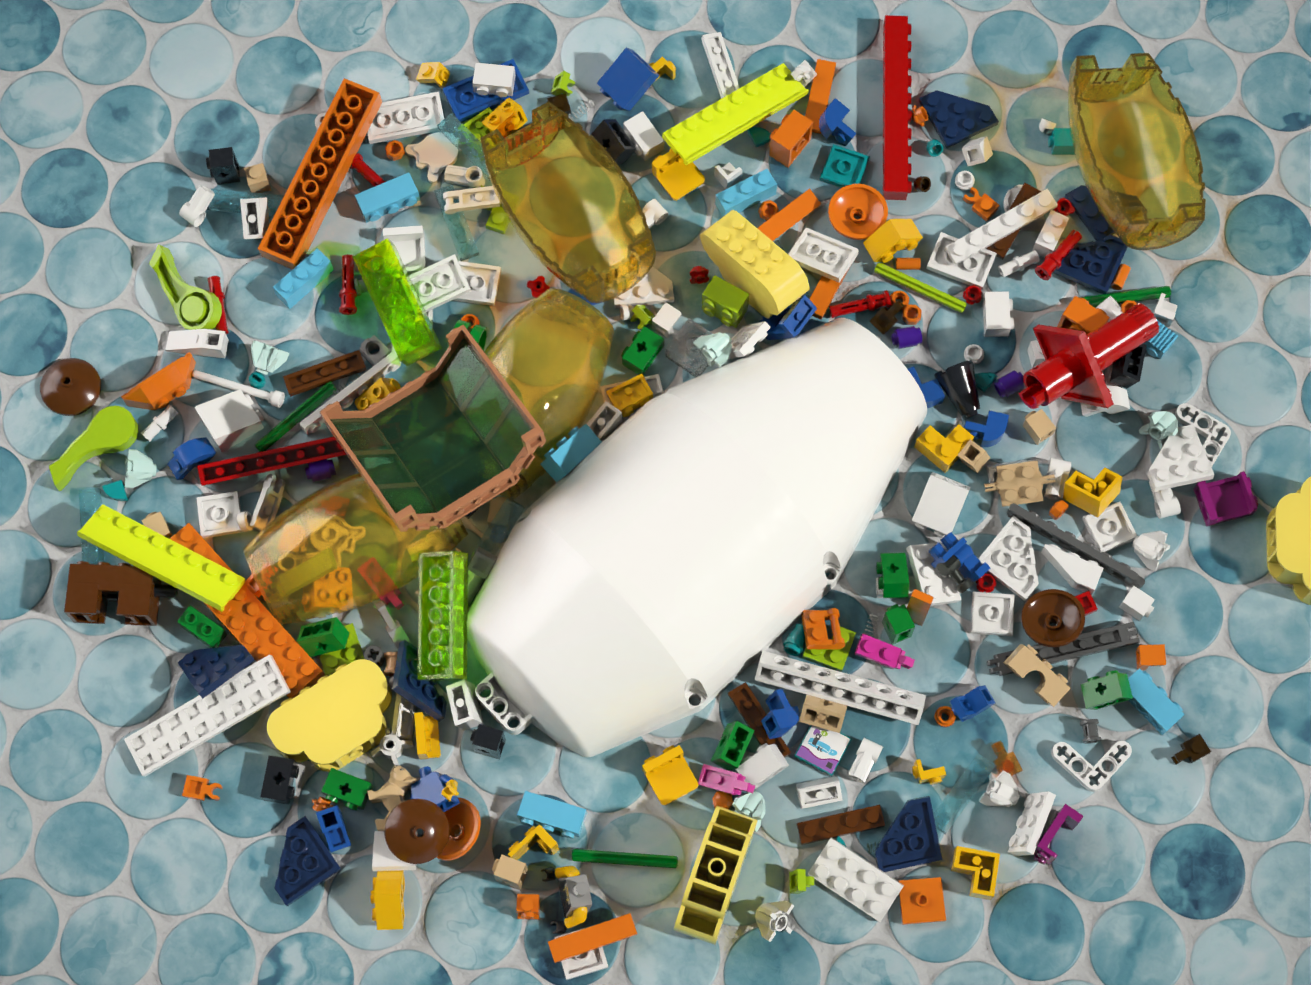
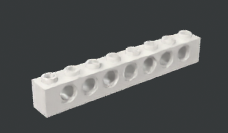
(840, 687)

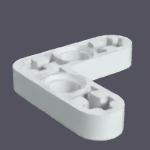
(1210, 432)
(1088, 770)

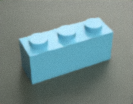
(746, 193)
(387, 197)
(303, 278)
(570, 452)
(1153, 702)
(551, 814)

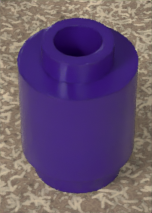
(906, 337)
(1009, 384)
(320, 470)

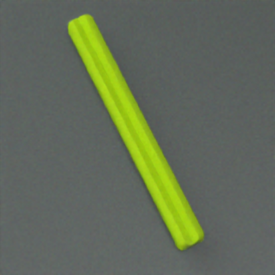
(920, 287)

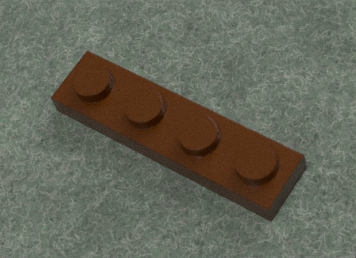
(1002, 246)
(324, 372)
(753, 714)
(840, 824)

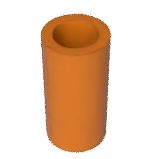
(908, 263)
(1120, 276)

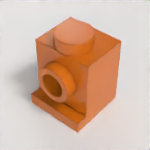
(528, 906)

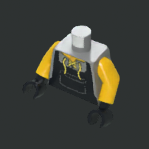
(574, 896)

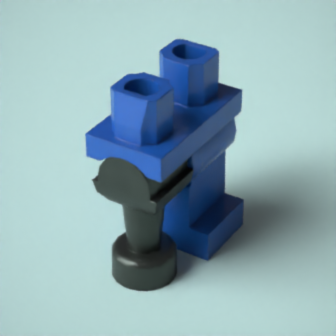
(958, 561)

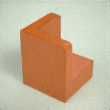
(1150, 656)

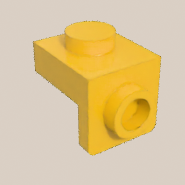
(663, 66)
(433, 73)
(932, 776)

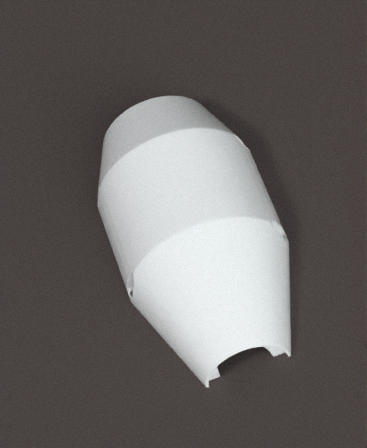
(691, 538)

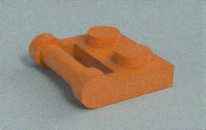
(816, 631)

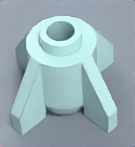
(715, 348)
(267, 357)
(1161, 426)
(138, 469)
(750, 805)

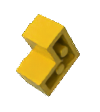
(892, 237)
(942, 450)
(1092, 494)
(982, 867)
(388, 900)

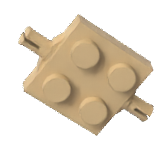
(1019, 483)

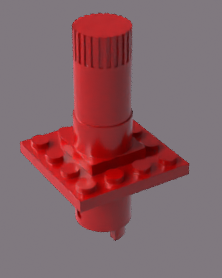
(1077, 359)

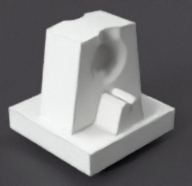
(804, 73)

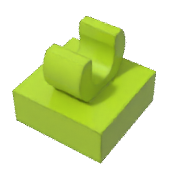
(560, 84)
(643, 314)
(799, 881)

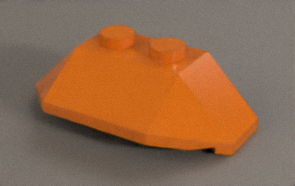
(162, 386)

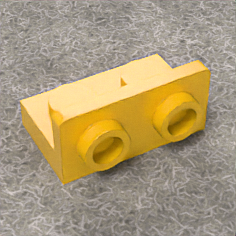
(506, 118)
(630, 395)
(427, 736)

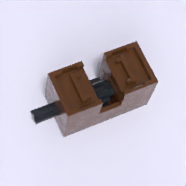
(133, 589)

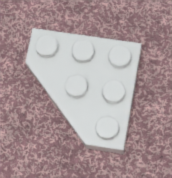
(651, 290)
(1180, 461)
(1013, 559)

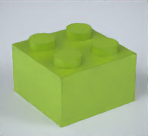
(725, 302)

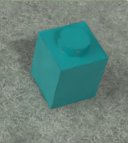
(1061, 142)

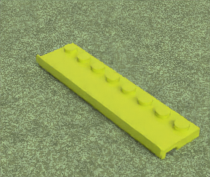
(734, 114)
(161, 557)

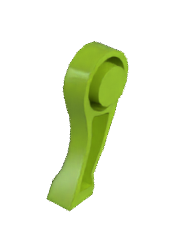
(191, 304)
(108, 432)

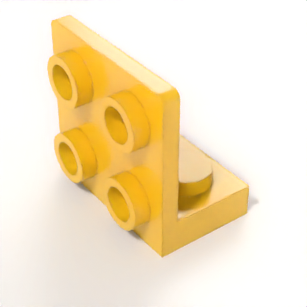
(533, 835)

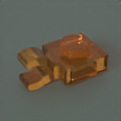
(1005, 761)

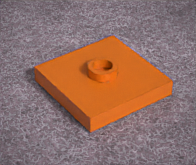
(922, 901)

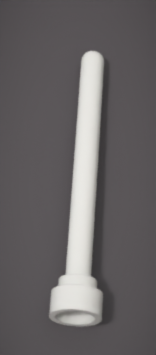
(275, 397)

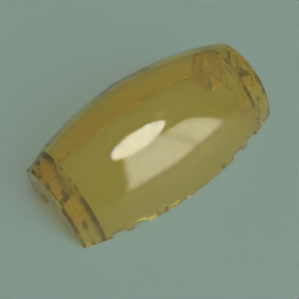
(1136, 151)
(570, 204)
(555, 365)
(338, 552)

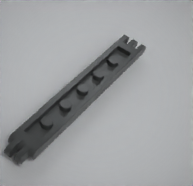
(1069, 542)
(1084, 645)

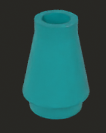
(795, 642)

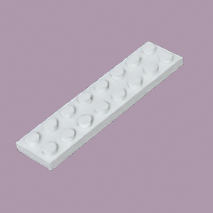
(207, 717)

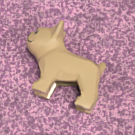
(392, 792)

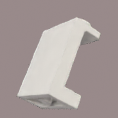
(410, 245)

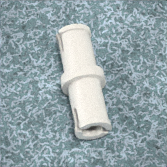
(1018, 263)
(159, 423)

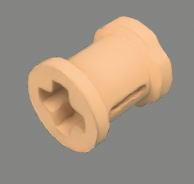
(391, 658)

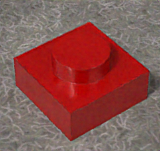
(1087, 602)

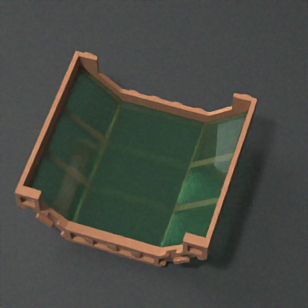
(440, 439)

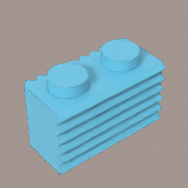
(1161, 342)

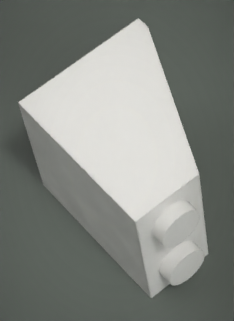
(230, 419)
(940, 504)

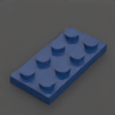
(468, 104)

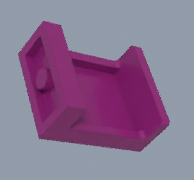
(1226, 499)
(1065, 816)

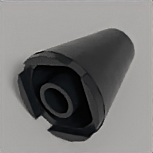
(961, 387)

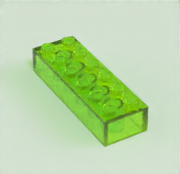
(397, 302)
(442, 616)

